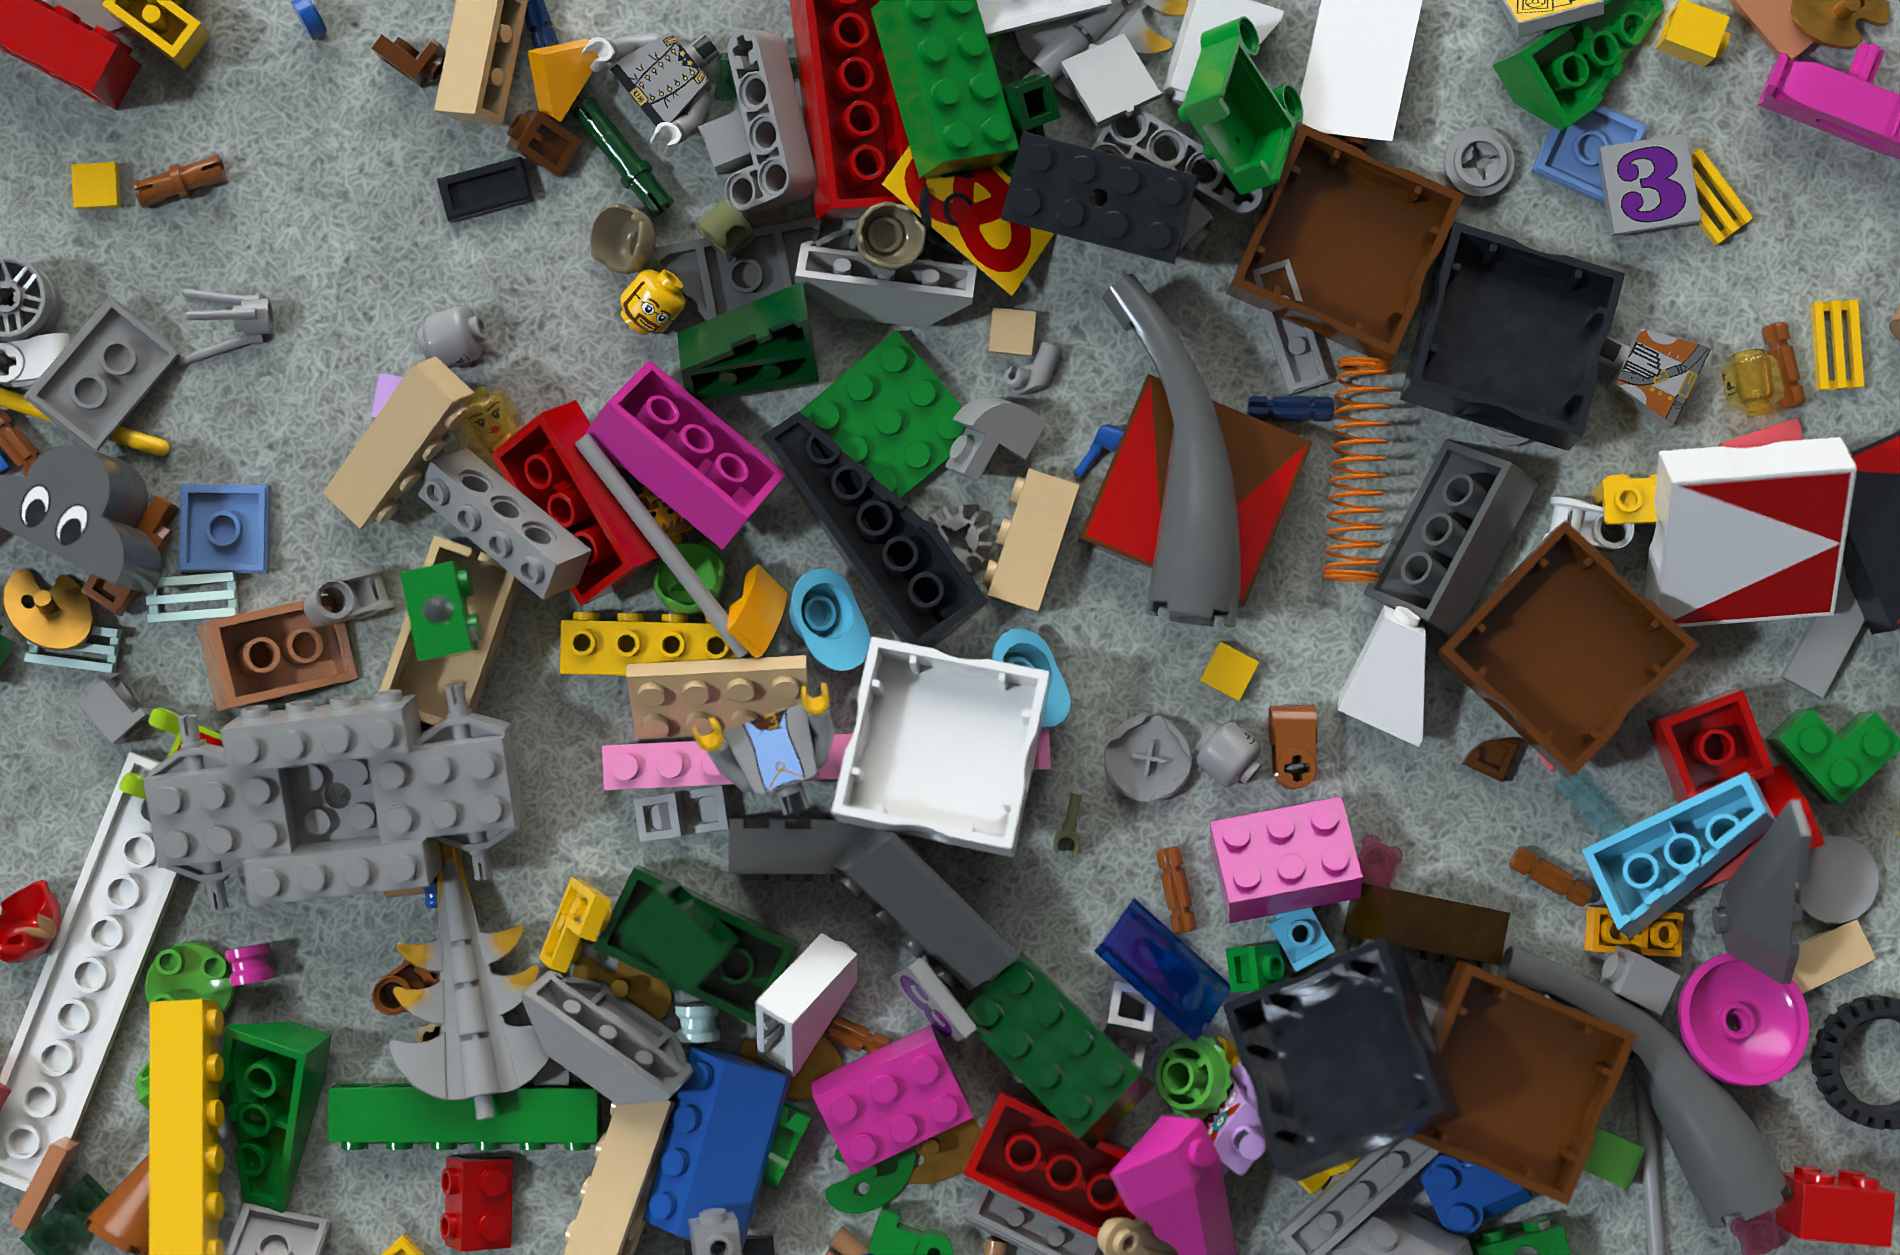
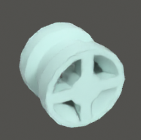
(697, 1023)

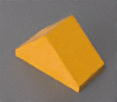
(559, 75)

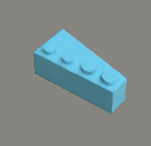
(1676, 850)

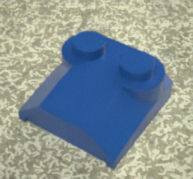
(1468, 1193)

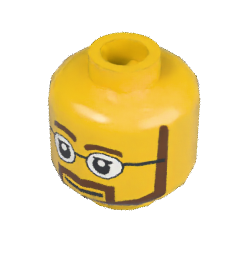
(652, 301)

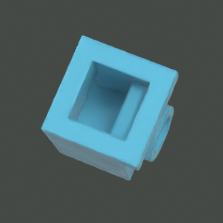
(1304, 952)

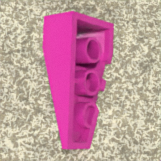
(1178, 1187)

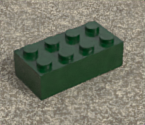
(677, 936)
(738, 977)
(1058, 1051)

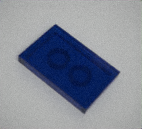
(1163, 969)

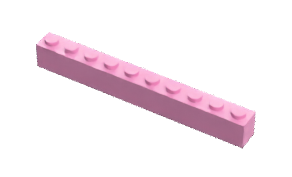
(689, 765)

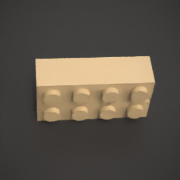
(492, 600)

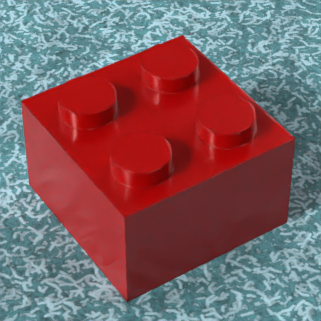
(1710, 744)
(1837, 1207)

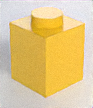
(1694, 33)

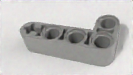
(773, 126)
(1189, 154)

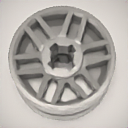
(35, 299)

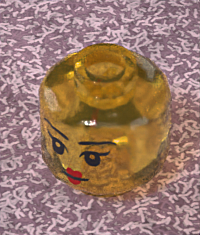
(1752, 382)
(490, 419)

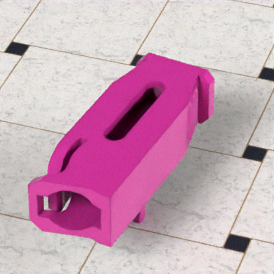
(1837, 101)

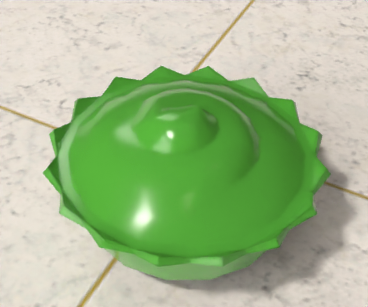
(1193, 1076)

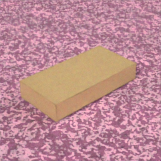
(1831, 955)

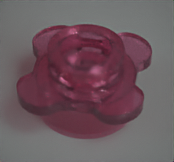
(1389, 858)
(1768, 1239)

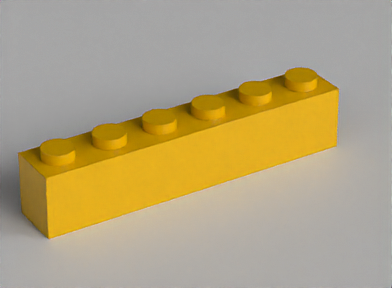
(185, 1128)

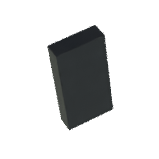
(485, 189)

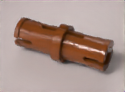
(180, 181)

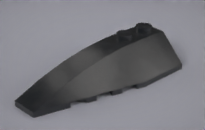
(882, 541)

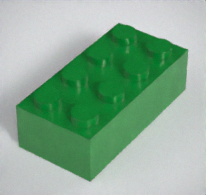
(945, 84)

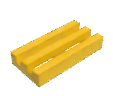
(1725, 192)
(1822, 381)

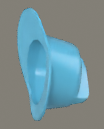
(829, 620)
(1029, 650)

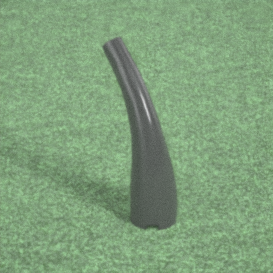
(1199, 529)
(1705, 1125)

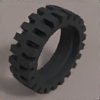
(1827, 1061)

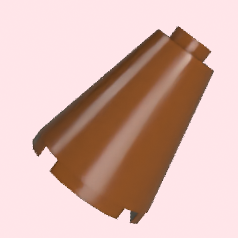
(125, 1213)

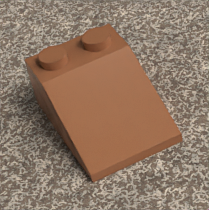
(273, 654)

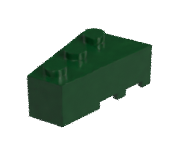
(750, 347)

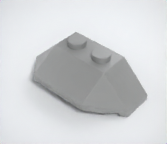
(906, 296)
(605, 1039)
(1400, 1232)

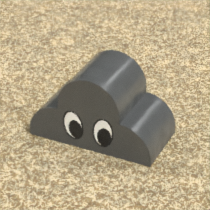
(86, 513)

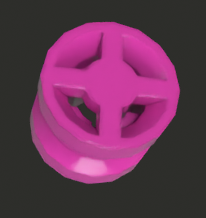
(249, 964)

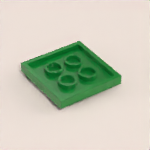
(890, 415)

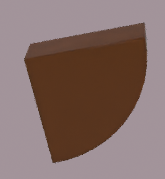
(1493, 757)

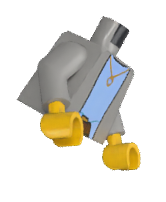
(775, 750)

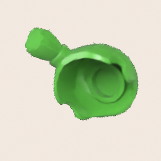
(705, 562)

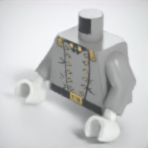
(661, 80)

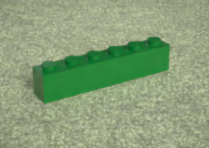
(408, 1116)

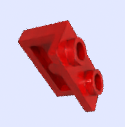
(477, 1203)

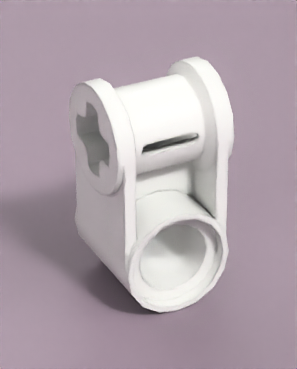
(31, 358)
(1587, 521)

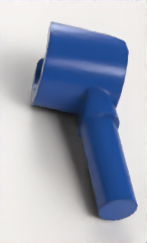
(1106, 437)

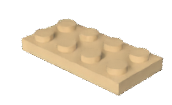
(683, 695)

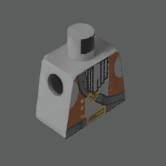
(1653, 373)

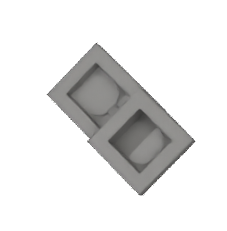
(683, 813)

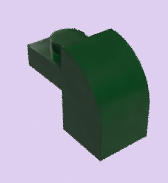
(1030, 105)

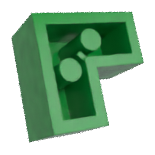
(1830, 761)

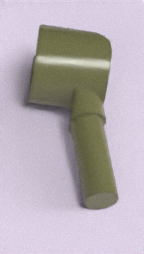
(1070, 824)

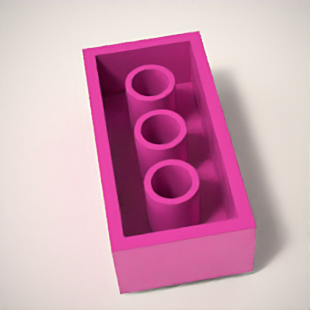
(685, 454)

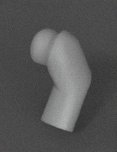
(1034, 375)

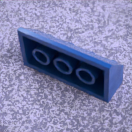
(717, 1141)

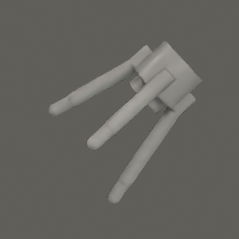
(249, 315)

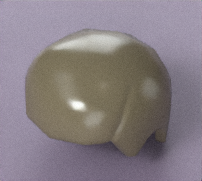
(889, 236)
(622, 238)

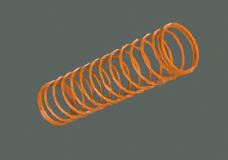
(1373, 366)

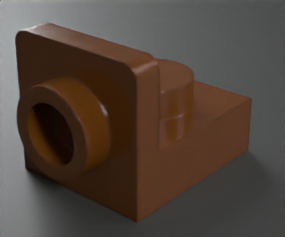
(403, 58)
(542, 141)

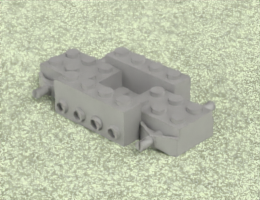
(270, 808)

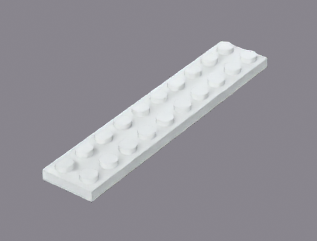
(84, 984)

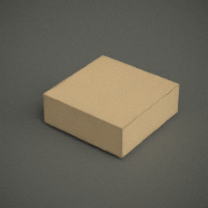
(1012, 332)

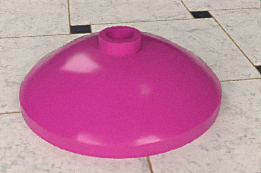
(1767, 1015)

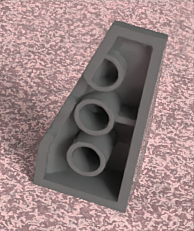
(1765, 898)

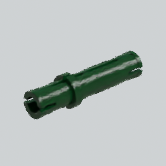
(634, 172)

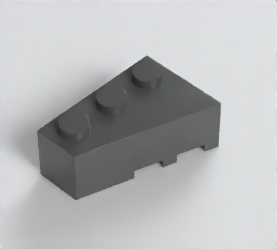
(788, 846)

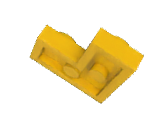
(580, 915)

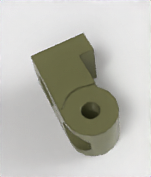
(726, 230)

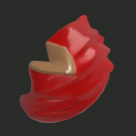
(28, 923)

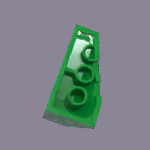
(1570, 66)
(274, 1092)

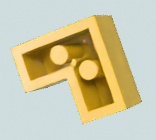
(162, 26)

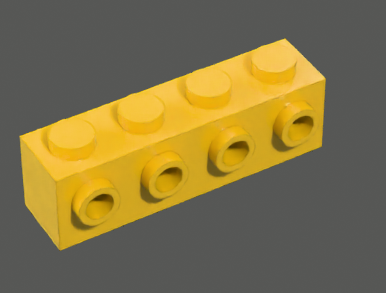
(608, 646)

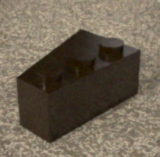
(1429, 925)

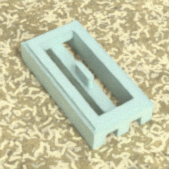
(230, 594)
(112, 651)

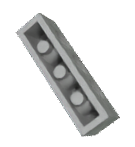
(504, 523)

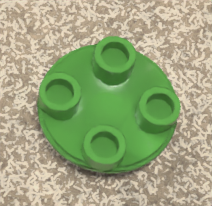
(190, 973)

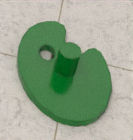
(883, 1178)

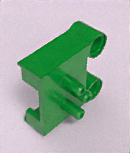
(1237, 111)

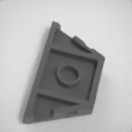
(756, 272)

